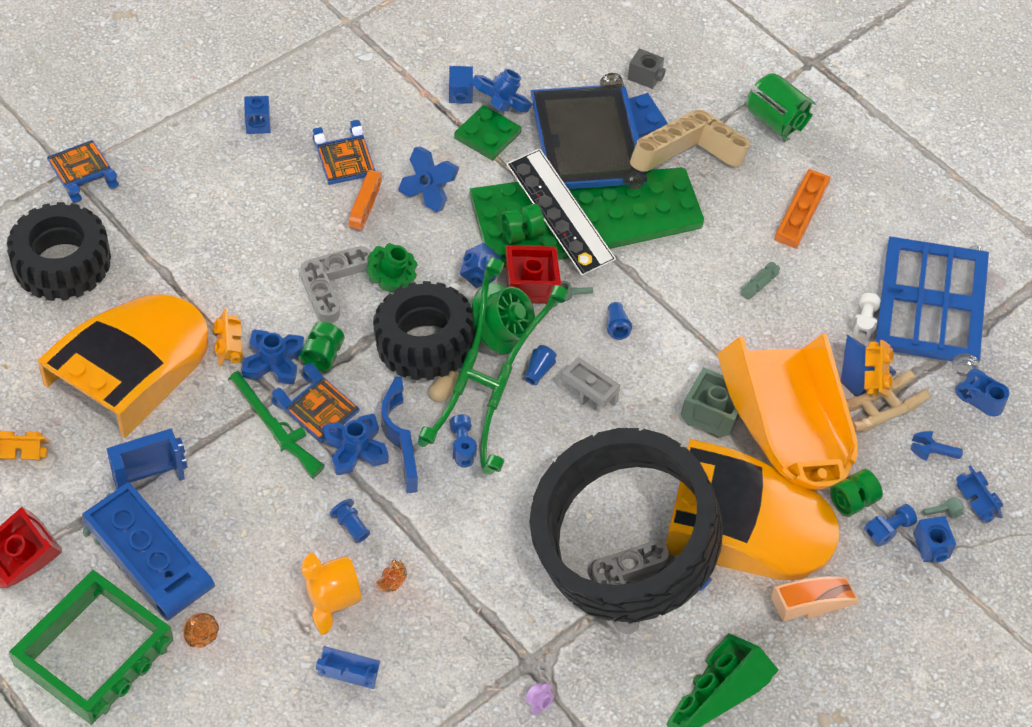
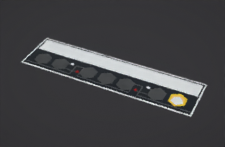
(561, 212)

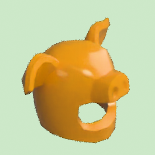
(330, 588)

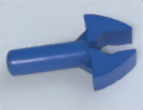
(932, 447)

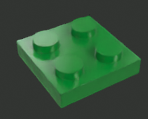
(487, 132)

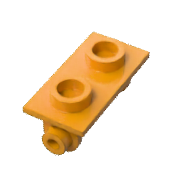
(227, 330)
(880, 358)
(30, 445)

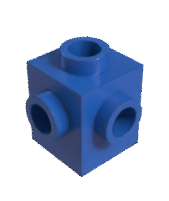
(475, 262)

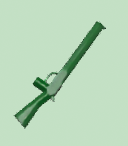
(285, 441)

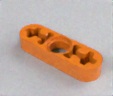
(365, 200)

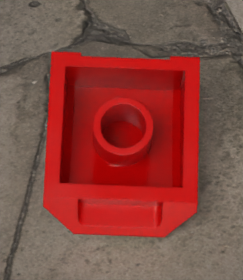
(533, 270)
(24, 547)

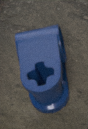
(984, 393)

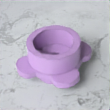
(540, 697)

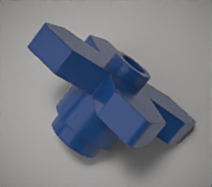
(503, 90)
(429, 179)
(273, 355)
(355, 442)

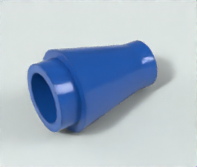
(618, 323)
(540, 363)

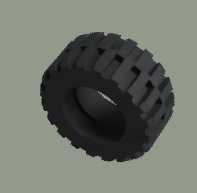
(52, 227)
(420, 306)

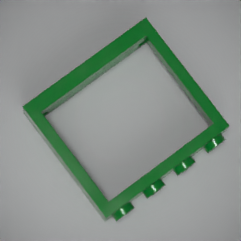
(60, 617)

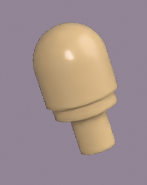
(443, 387)

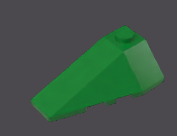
(732, 675)

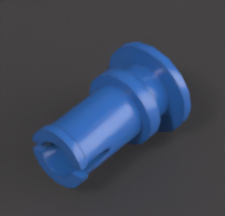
(348, 517)

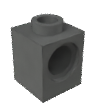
(646, 68)

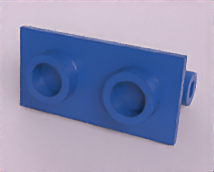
(975, 485)
(348, 667)

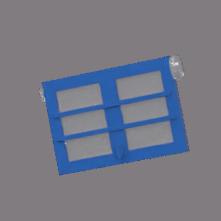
(934, 301)

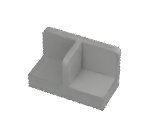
(591, 383)

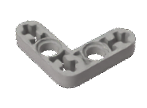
(325, 274)
(619, 574)

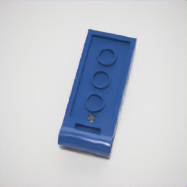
(147, 551)

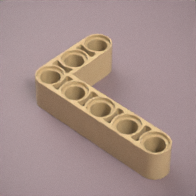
(685, 132)

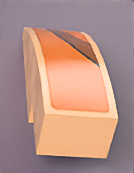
(813, 597)

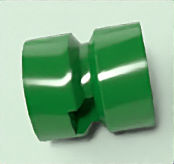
(523, 223)
(322, 346)
(855, 493)

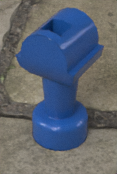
(464, 446)
(884, 530)

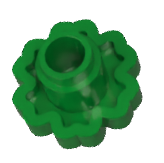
(391, 267)

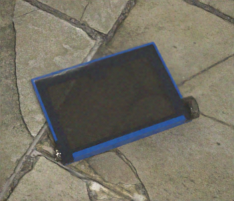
(589, 133)

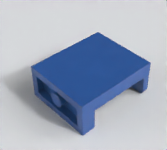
(147, 457)

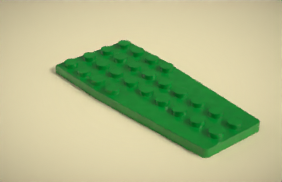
(617, 212)

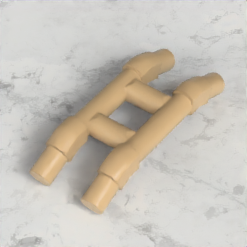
(897, 408)

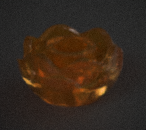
(392, 577)
(205, 635)

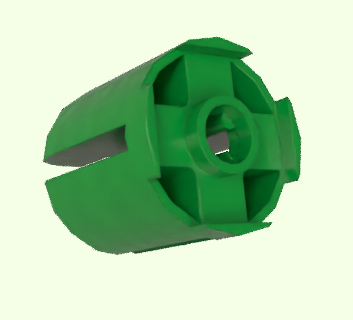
(788, 97)

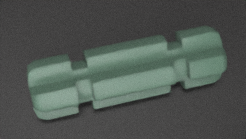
(760, 280)

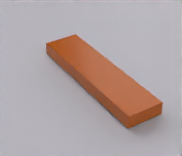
(802, 208)

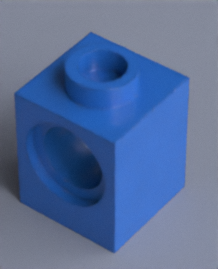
(460, 84)
(257, 114)
(938, 530)

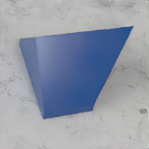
(854, 367)

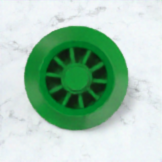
(506, 316)

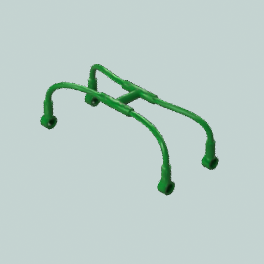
(427, 434)

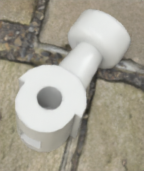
(864, 323)

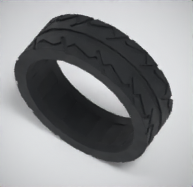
(602, 455)

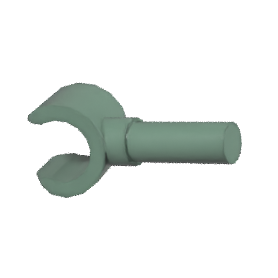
(574, 291)
(952, 505)

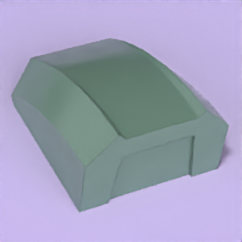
(710, 405)

